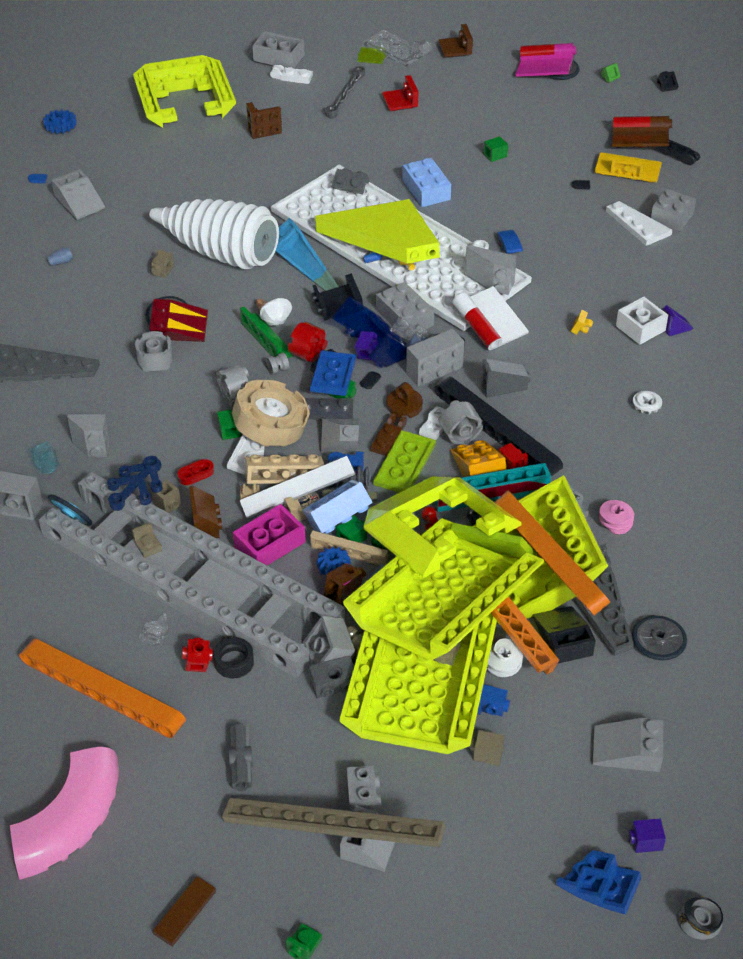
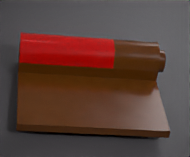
(641, 131)

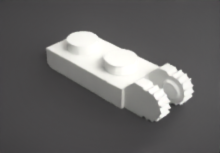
(291, 74)

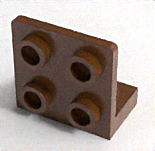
(459, 45)
(263, 122)

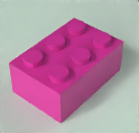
(270, 535)

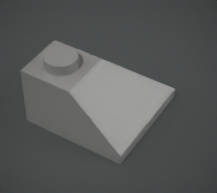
(340, 435)

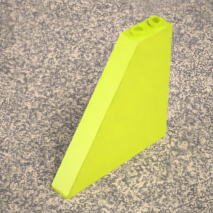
(384, 228)

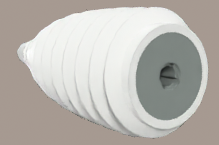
(223, 230)

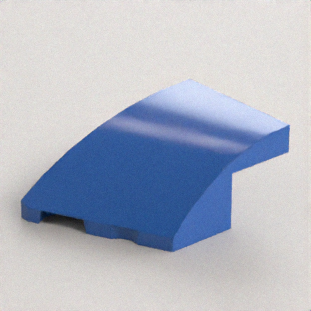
(602, 882)

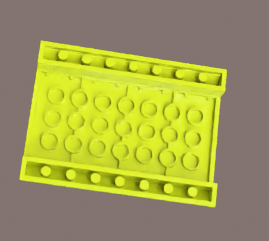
(442, 608)
(417, 700)

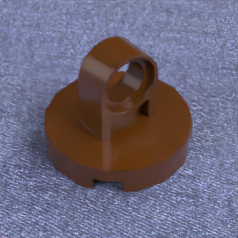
(404, 401)

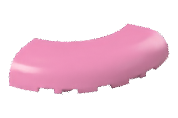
(71, 816)

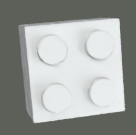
(641, 320)

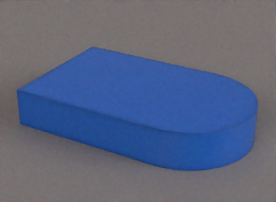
(37, 178)

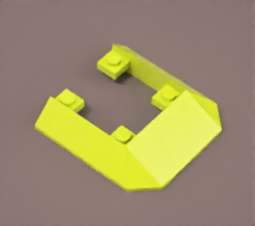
(199, 72)
(393, 520)

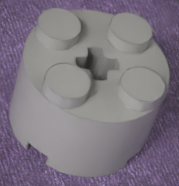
(154, 351)
(231, 381)
(460, 422)

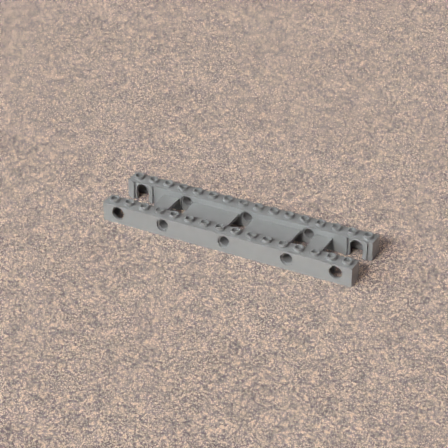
(212, 592)

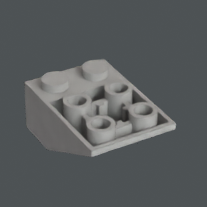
(77, 194)

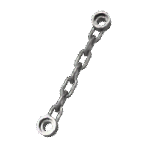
(332, 110)

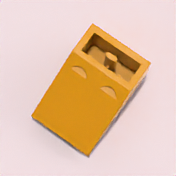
(478, 458)

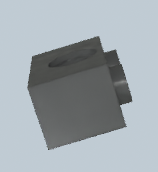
(323, 673)

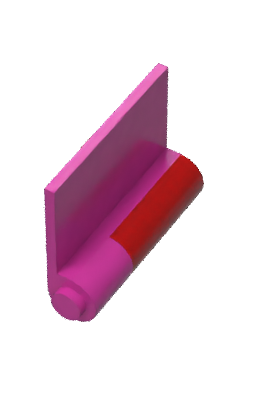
(546, 59)

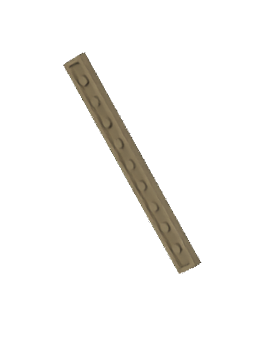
(335, 822)

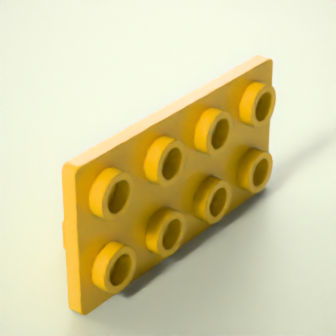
(628, 167)

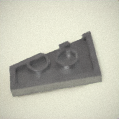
(330, 408)

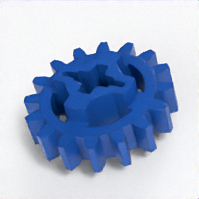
(59, 121)

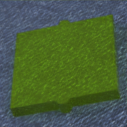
(370, 55)

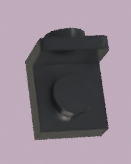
(668, 81)

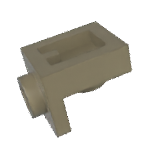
(146, 540)

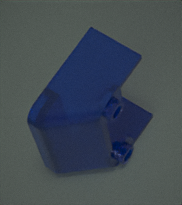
(359, 318)

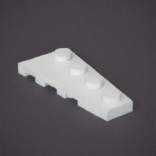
(638, 224)

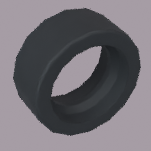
(237, 670)

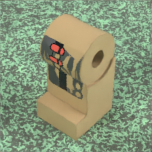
(295, 506)

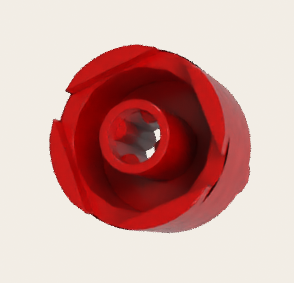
(307, 341)

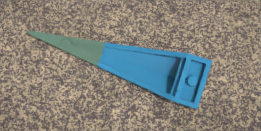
(299, 253)

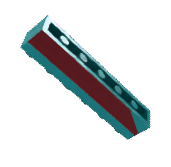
(493, 485)

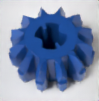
(331, 559)

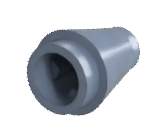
(61, 256)

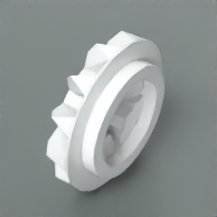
(648, 397)

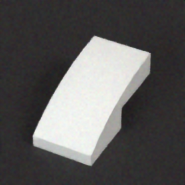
(432, 427)

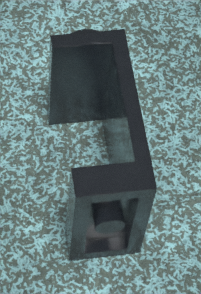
(331, 300)

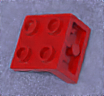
(404, 97)

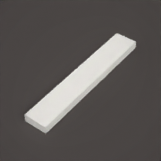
(297, 487)

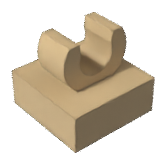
(246, 491)

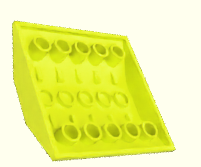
(564, 521)

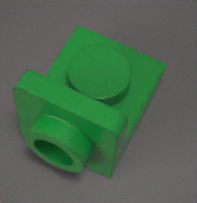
(303, 942)

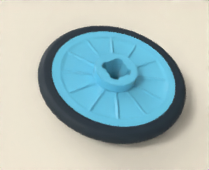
(70, 509)

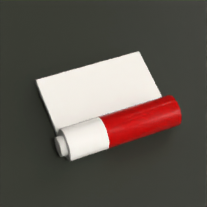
(490, 317)

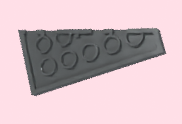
(34, 364)
(611, 620)

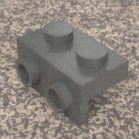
(350, 181)

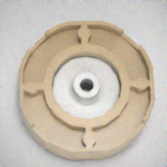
(270, 413)

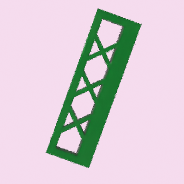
(263, 333)

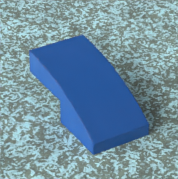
(509, 241)

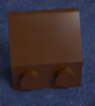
(205, 512)

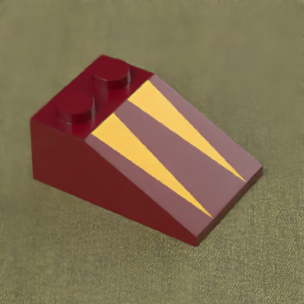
(179, 320)

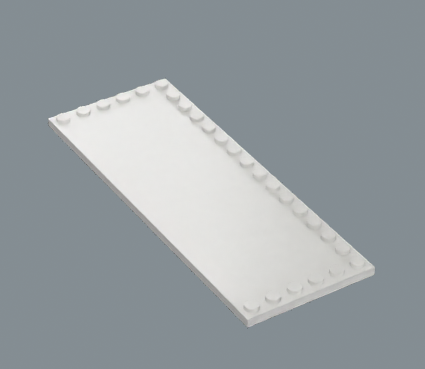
(432, 279)

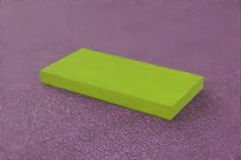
(404, 462)
(497, 542)

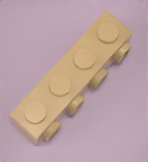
(279, 468)

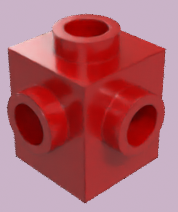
(197, 655)

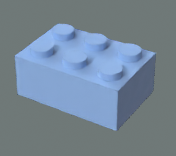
(426, 182)
(337, 506)

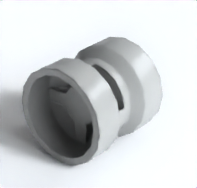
(277, 363)

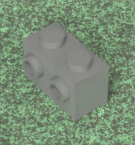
(362, 788)

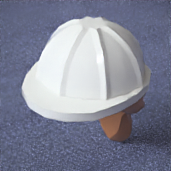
(275, 311)

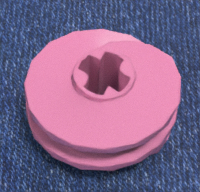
(616, 516)

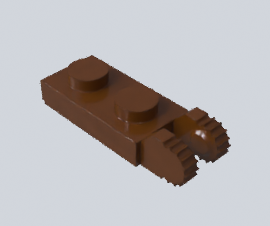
(388, 435)

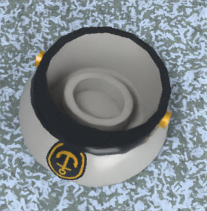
(701, 918)

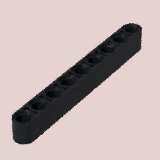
(499, 426)

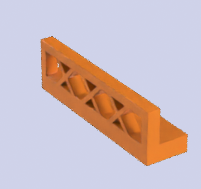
(525, 636)

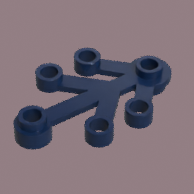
(151, 466)

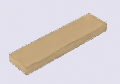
(354, 549)

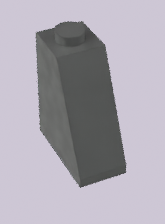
(503, 378)

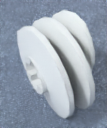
(504, 658)

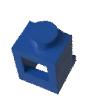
(493, 701)

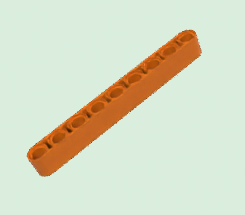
(554, 555)
(103, 688)

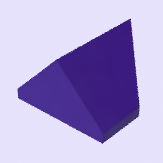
(676, 322)

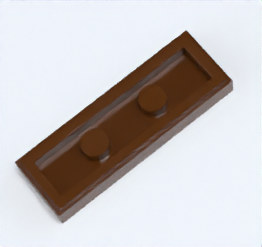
(184, 911)

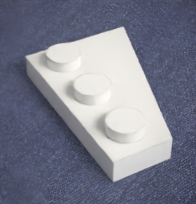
(245, 448)

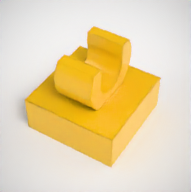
(581, 323)

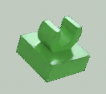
(610, 72)

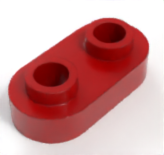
(195, 472)

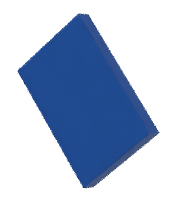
(333, 373)

